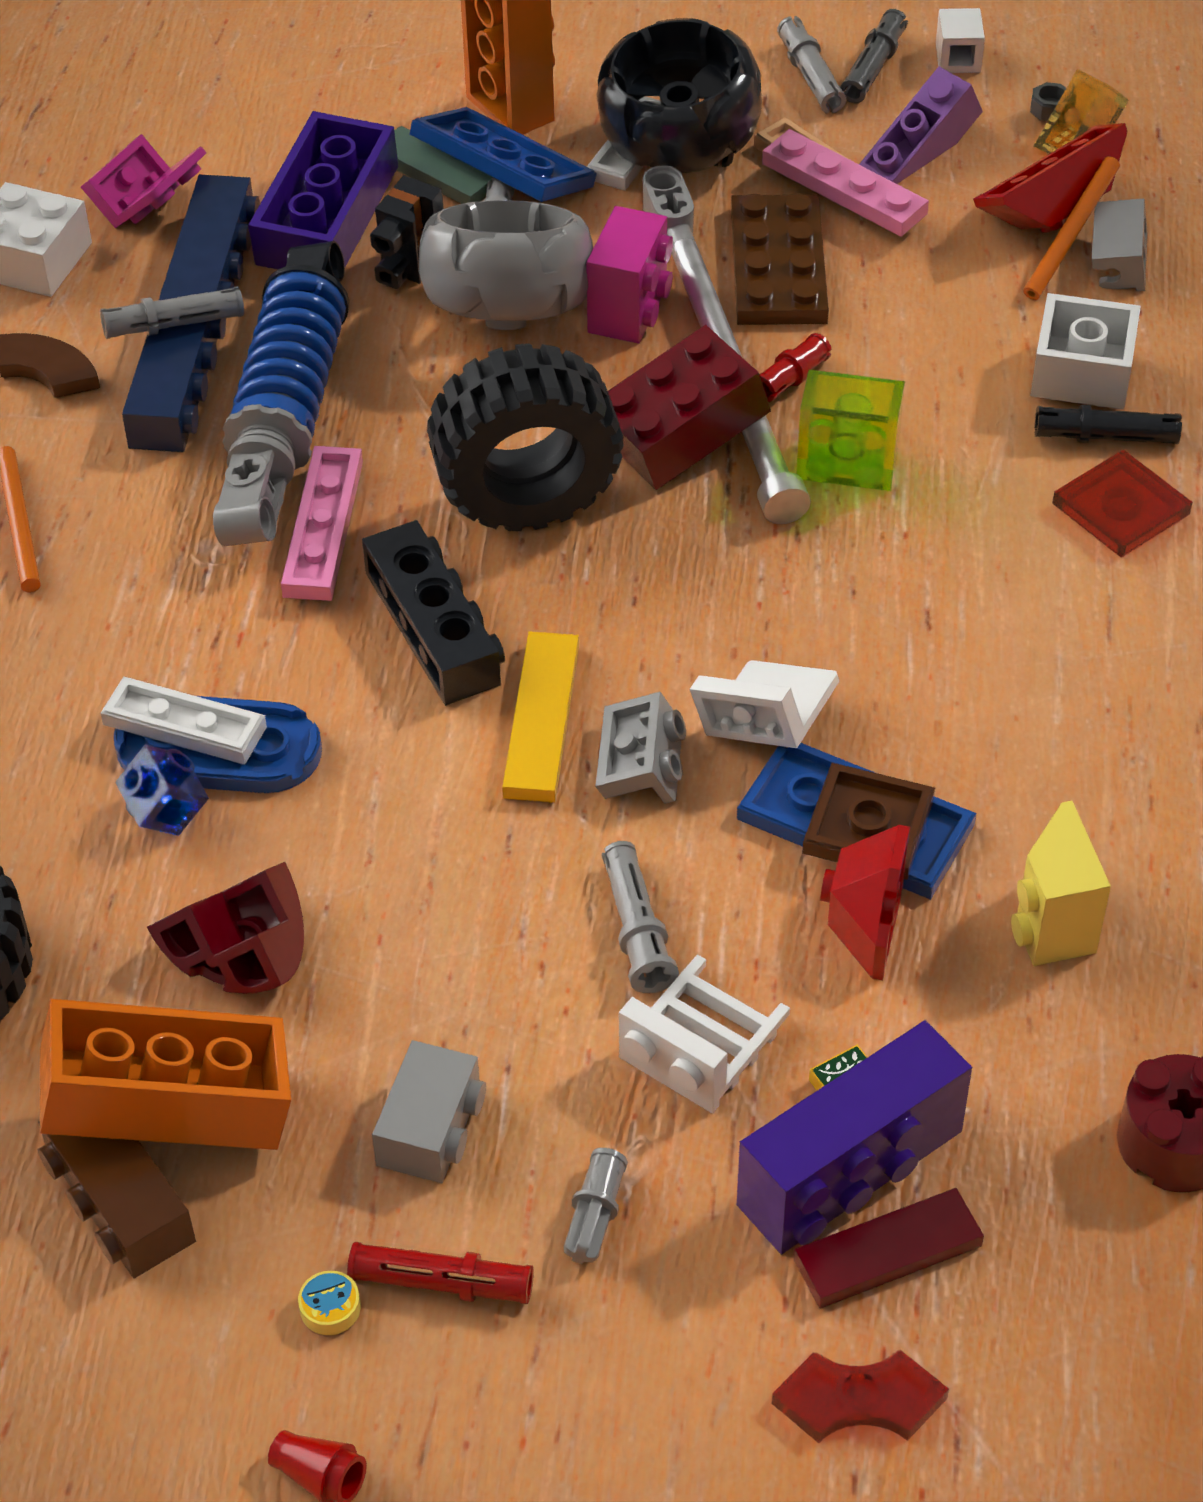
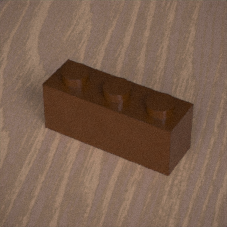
(124, 1195)

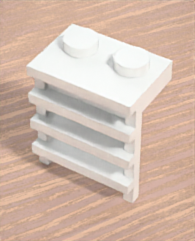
(680, 1056)

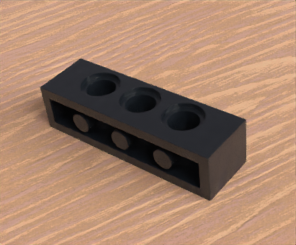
(433, 612)

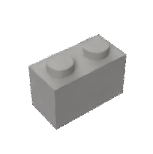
(428, 1112)

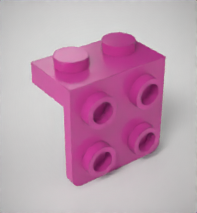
(138, 181)

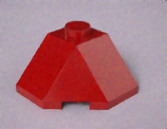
(867, 896)

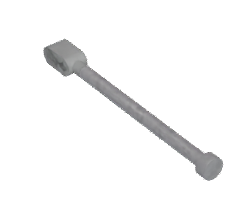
(665, 193)

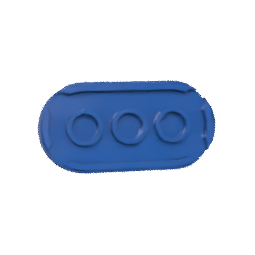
(280, 760)

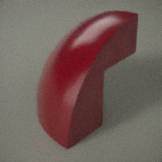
(239, 937)

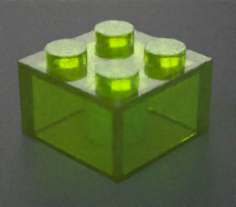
(849, 429)

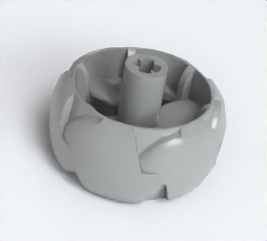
(505, 261)

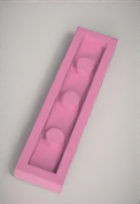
(845, 182)
(322, 523)

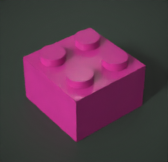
(628, 274)

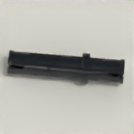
(1113, 425)

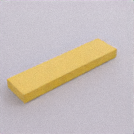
(541, 717)

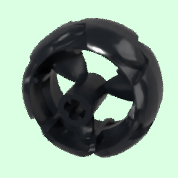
(680, 64)

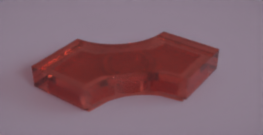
(835, 1396)

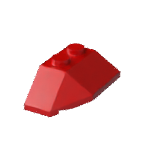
(1053, 185)

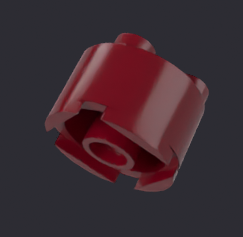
(1164, 1122)

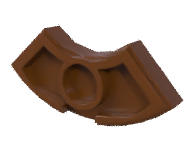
(48, 361)

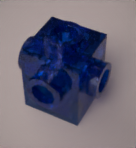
(161, 790)

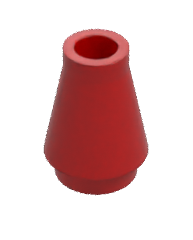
(320, 1466)

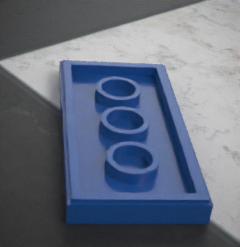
(503, 153)
(789, 790)

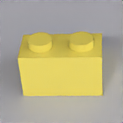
(1061, 893)

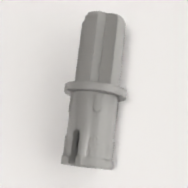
(595, 1205)

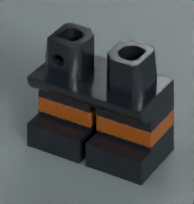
(400, 227)

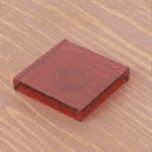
(1122, 503)

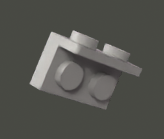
(640, 747)

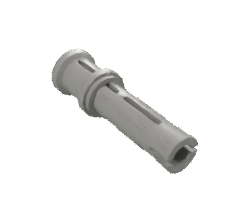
(642, 934)

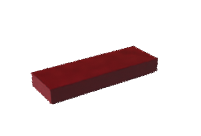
(888, 1247)

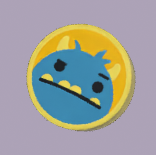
(329, 1302)

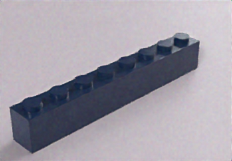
(176, 360)

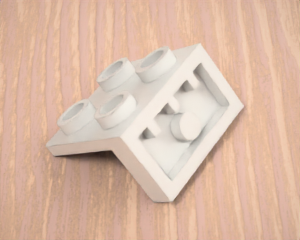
(764, 703)

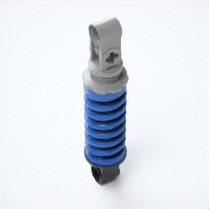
(280, 391)

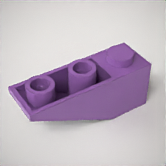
(926, 127)

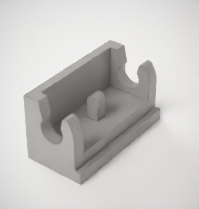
(1121, 243)

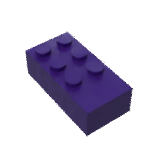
(325, 188)
(852, 1137)

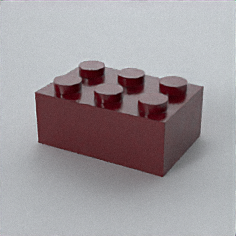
(686, 405)

